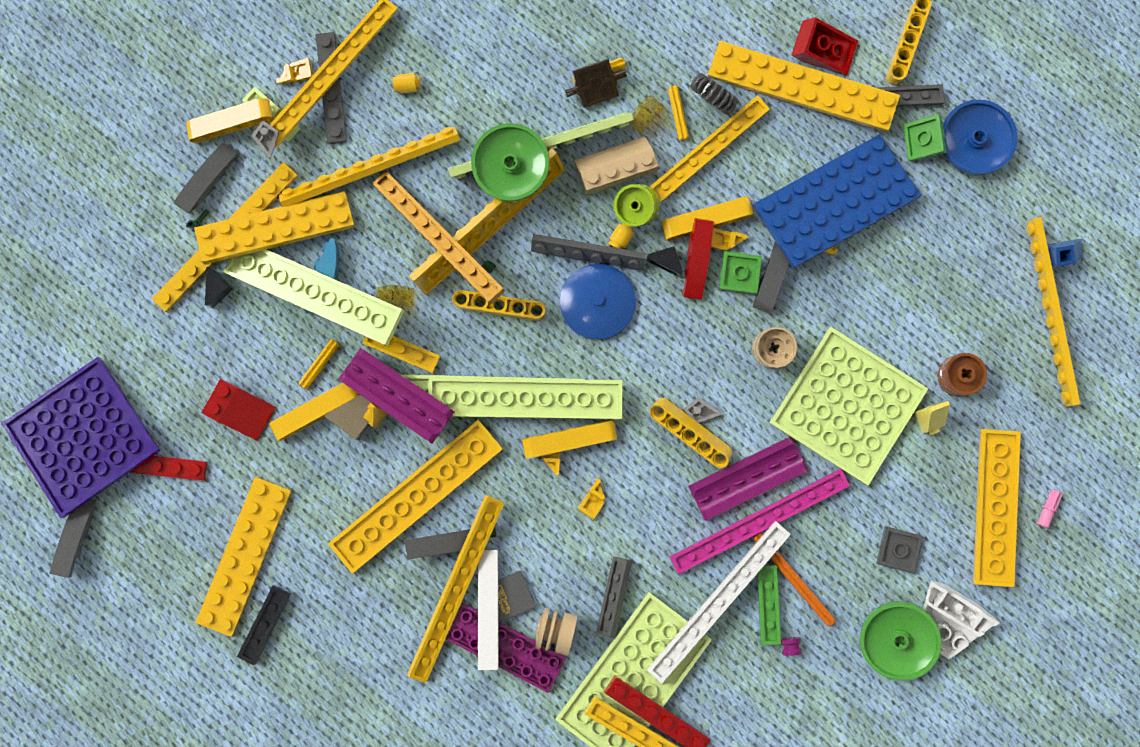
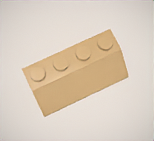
(616, 165)

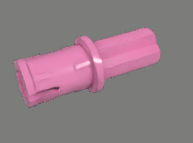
(1049, 508)

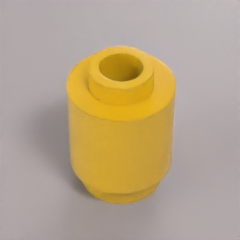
(406, 83)
(621, 236)

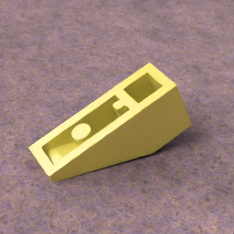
(932, 417)

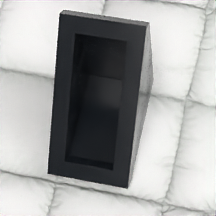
(667, 260)
(215, 288)

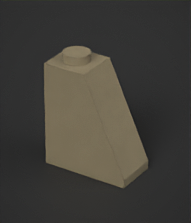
(350, 417)

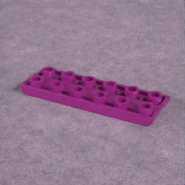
(396, 395)
(748, 478)
(516, 650)

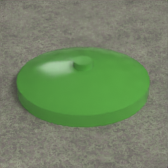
(510, 162)
(900, 640)

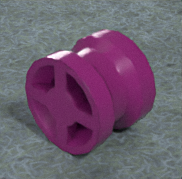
(791, 646)

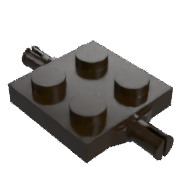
(595, 83)

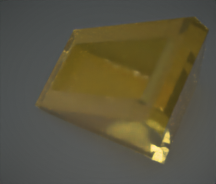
(645, 114)
(396, 295)

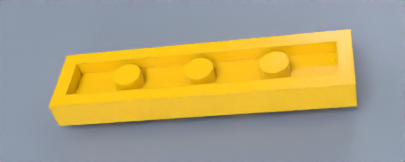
(406, 352)

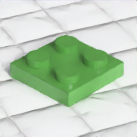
(924, 138)
(740, 272)

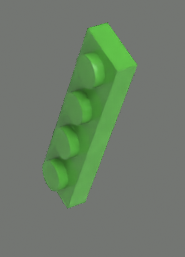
(768, 605)

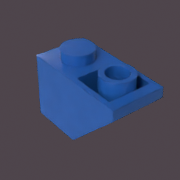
(1065, 252)

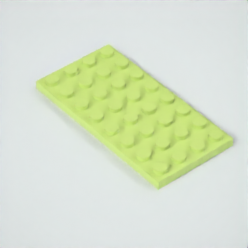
(628, 657)

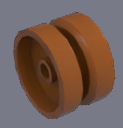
(971, 368)

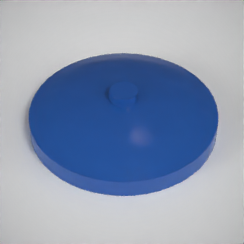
(979, 137)
(597, 301)

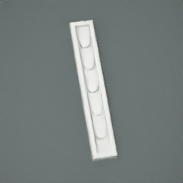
(488, 611)

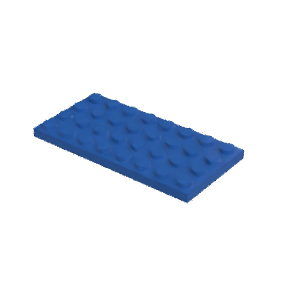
(836, 201)

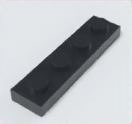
(264, 624)

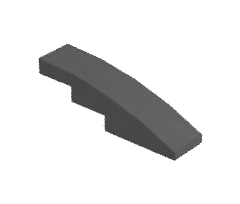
(205, 178)
(72, 540)
(435, 544)

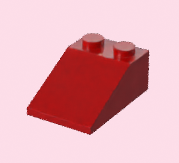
(824, 46)
(238, 409)

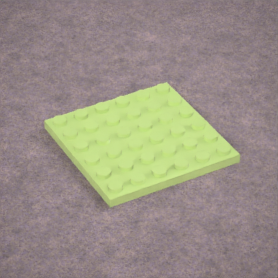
(848, 406)

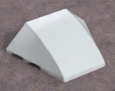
(957, 618)

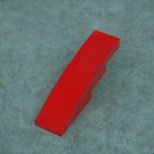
(698, 258)

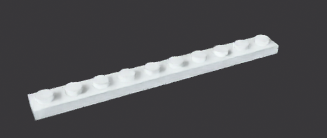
(718, 602)

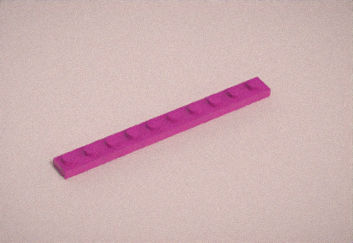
(759, 521)

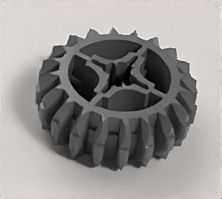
(714, 93)

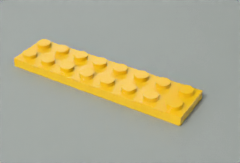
(274, 228)
(996, 508)
(243, 557)

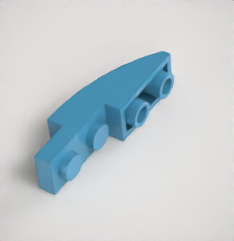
(329, 261)

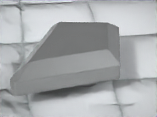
(266, 138)
(701, 411)

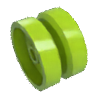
(629, 196)

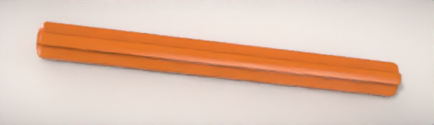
(800, 586)

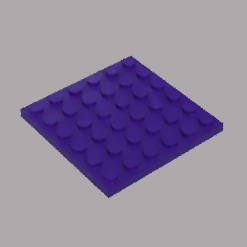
(80, 437)

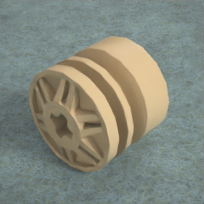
(784, 352)
(556, 631)

